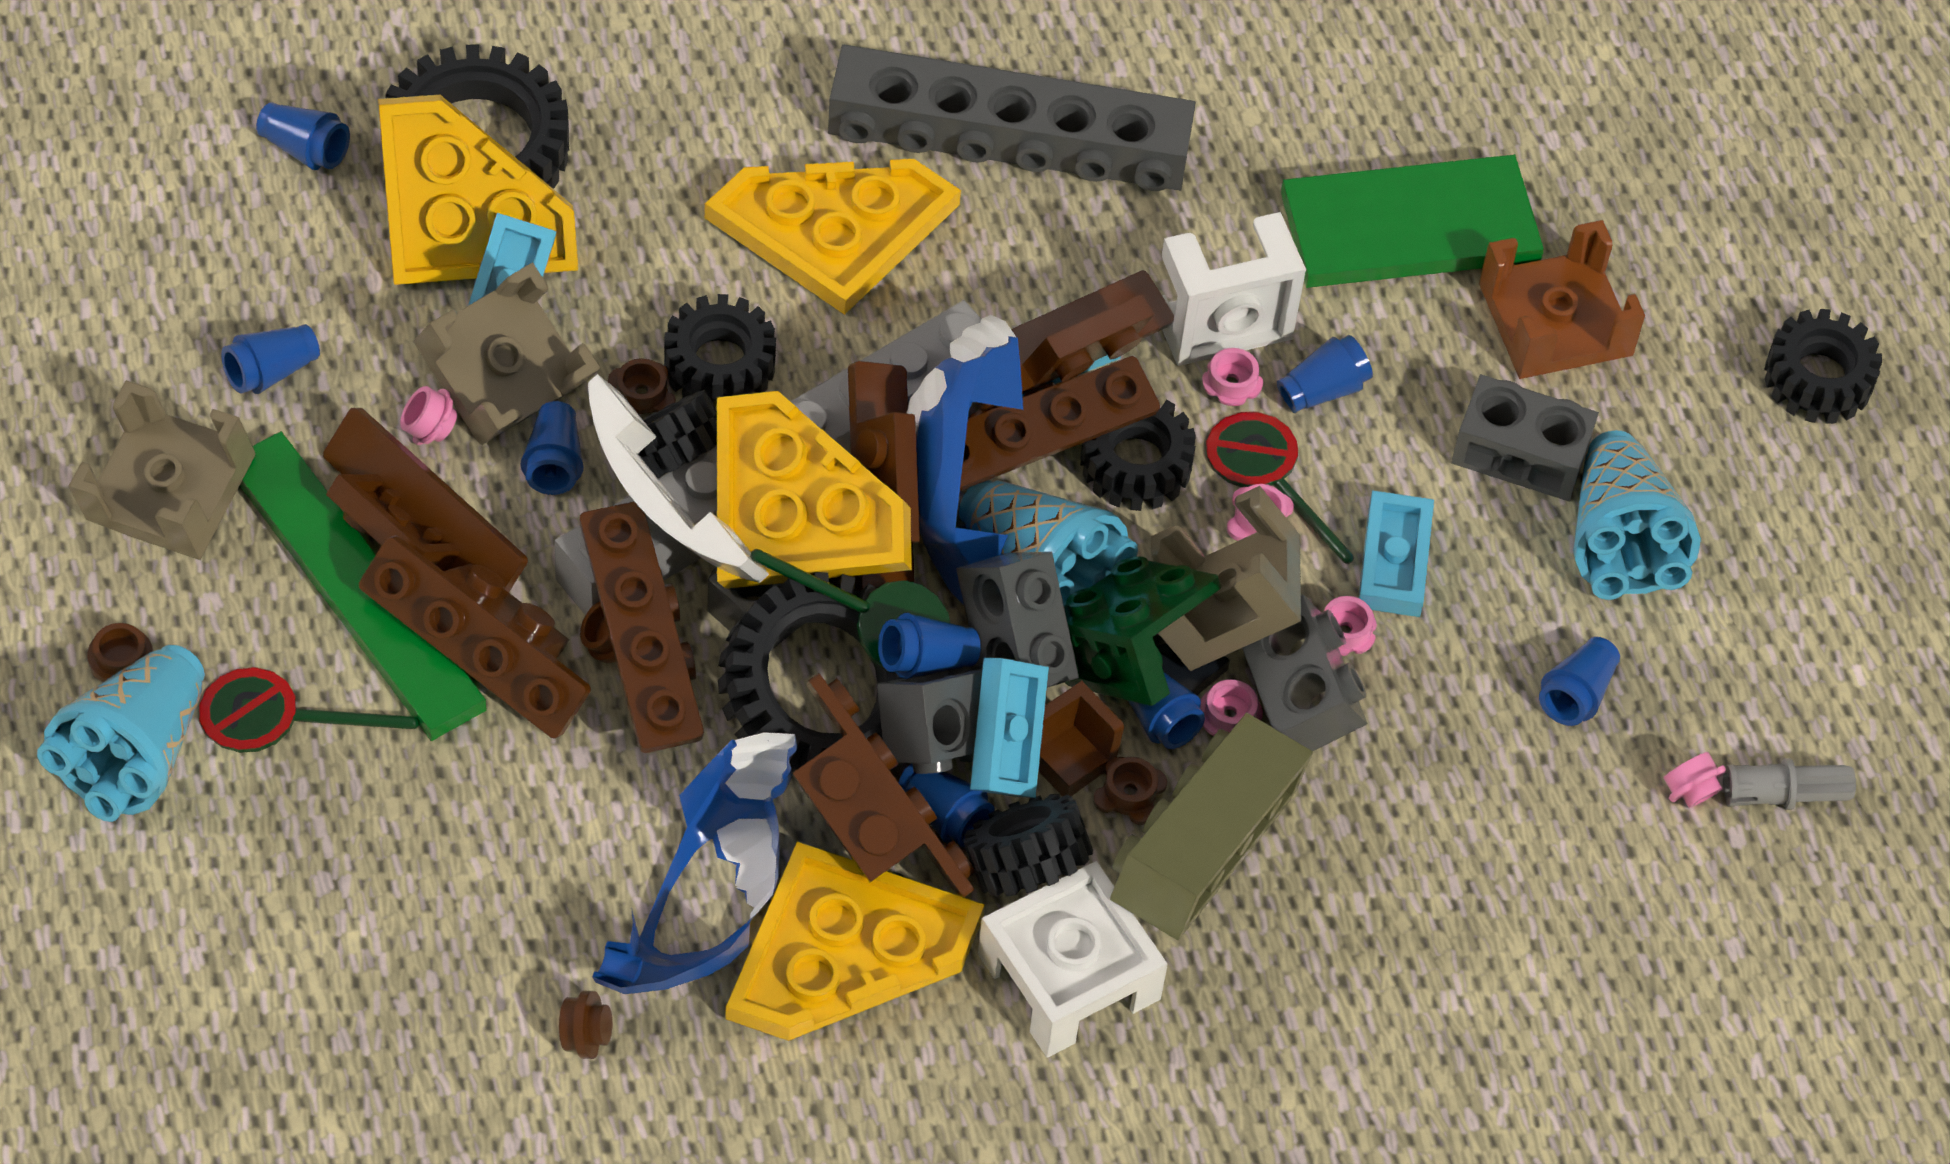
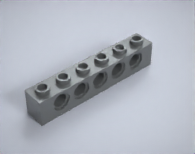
(1010, 118)

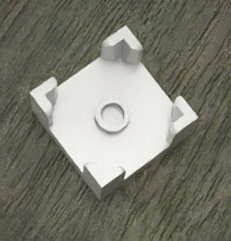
(1234, 304)
(1072, 954)

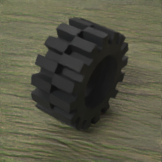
(720, 323)
(1828, 339)
(681, 433)
(1142, 481)
(1028, 845)

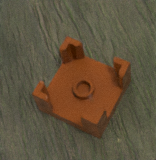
(1561, 307)

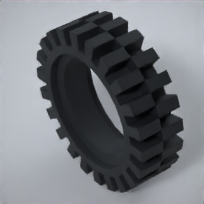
(508, 84)
(748, 658)

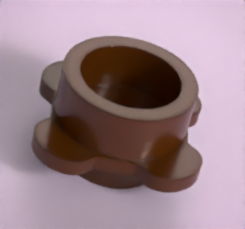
(646, 375)
(1131, 773)

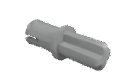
(1787, 784)

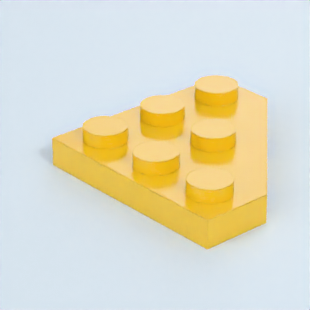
(447, 188)
(834, 223)
(802, 494)
(846, 944)

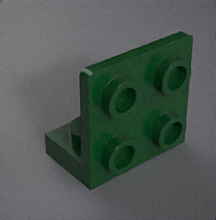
(1116, 624)

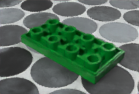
(1408, 219)

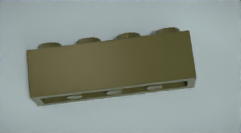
(1209, 825)

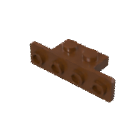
(1089, 328)
(1056, 419)
(885, 442)
(396, 494)
(642, 627)
(482, 630)
(865, 802)

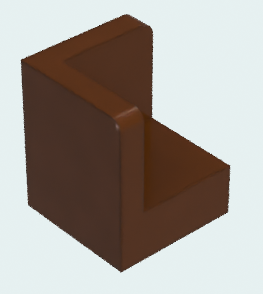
(1077, 739)

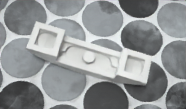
(622, 438)

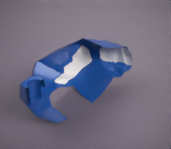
(980, 370)
(736, 809)

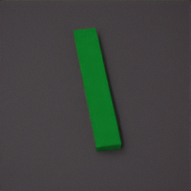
(335, 561)

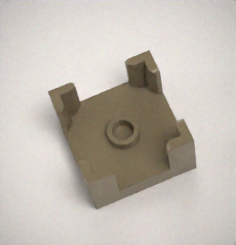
(503, 356)
(165, 475)
(1257, 581)

